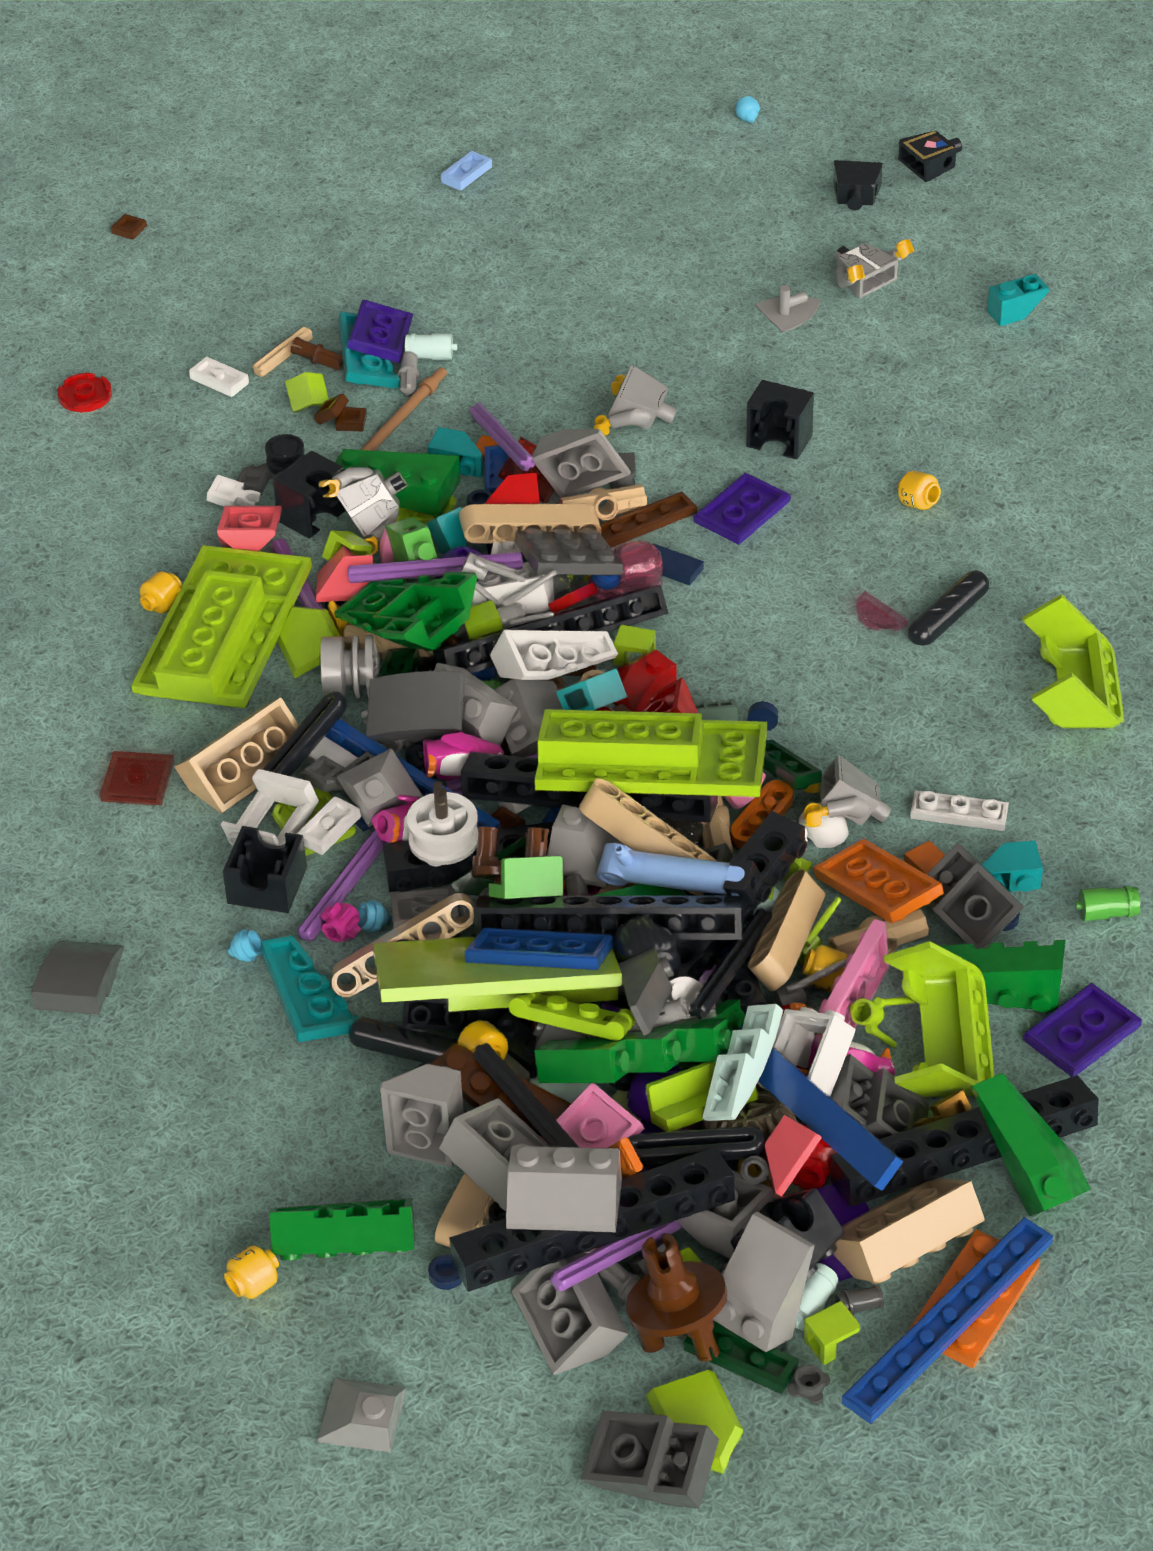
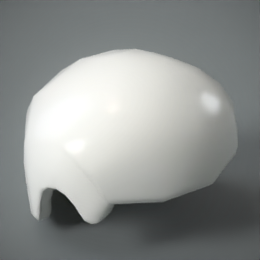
(830, 832)

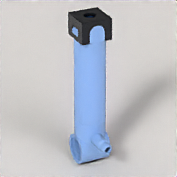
(624, 865)

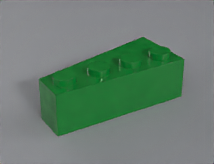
(428, 476)
(1018, 975)
(342, 1228)

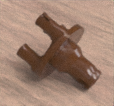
(486, 863)
(676, 1300)

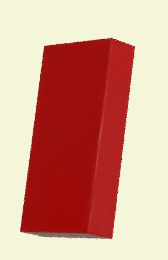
(573, 598)

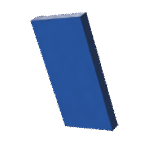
(539, 948)

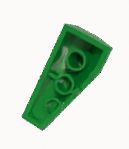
(1033, 1153)

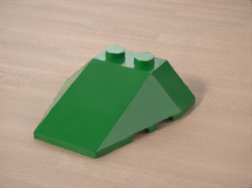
(412, 612)

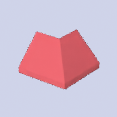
(248, 526)
(333, 577)
(787, 1152)

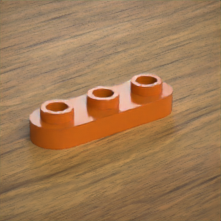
(759, 808)

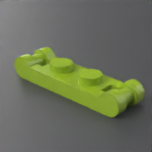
(582, 1018)

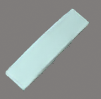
(742, 1066)

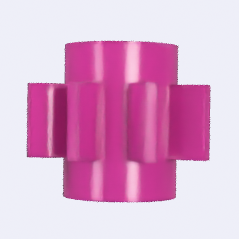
(340, 922)

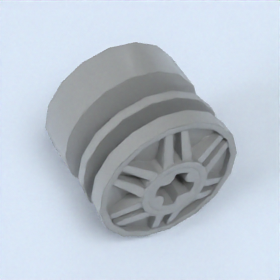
(348, 667)

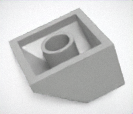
(378, 784)
(579, 844)
(362, 1414)

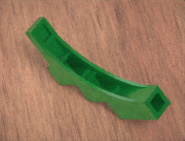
(660, 1050)

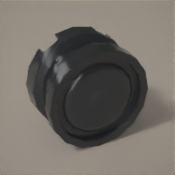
(283, 451)

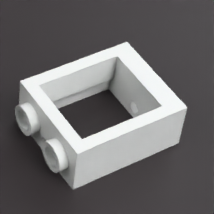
(832, 1049)

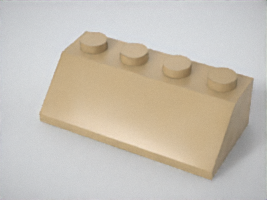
(225, 766)
(908, 1228)

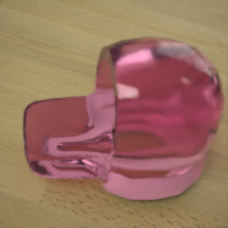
(641, 568)

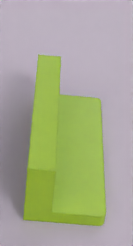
(682, 1097)

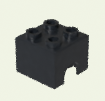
(780, 415)
(300, 493)
(263, 873)
(809, 1218)

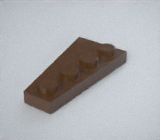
(480, 1088)

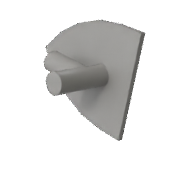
(789, 311)

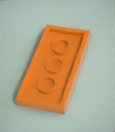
(878, 880)
(976, 1338)

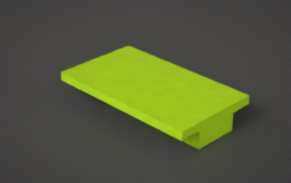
(222, 626)
(650, 753)
(439, 971)

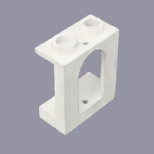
(276, 788)

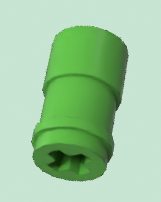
(1107, 903)

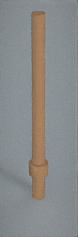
(426, 387)

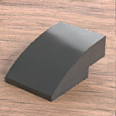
(415, 706)
(972, 898)
(76, 977)
(876, 1099)
(651, 1458)

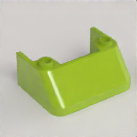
(1085, 665)
(951, 1019)

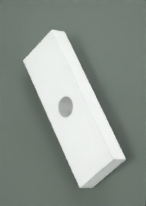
(959, 810)

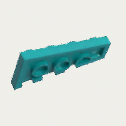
(362, 367)
(304, 993)

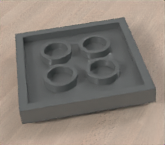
(568, 552)

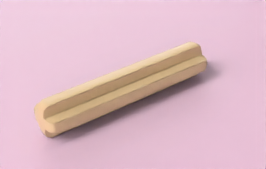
(280, 353)

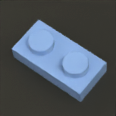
(466, 170)

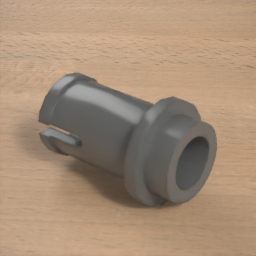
(747, 1176)
(861, 1299)

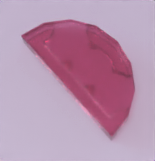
(877, 615)

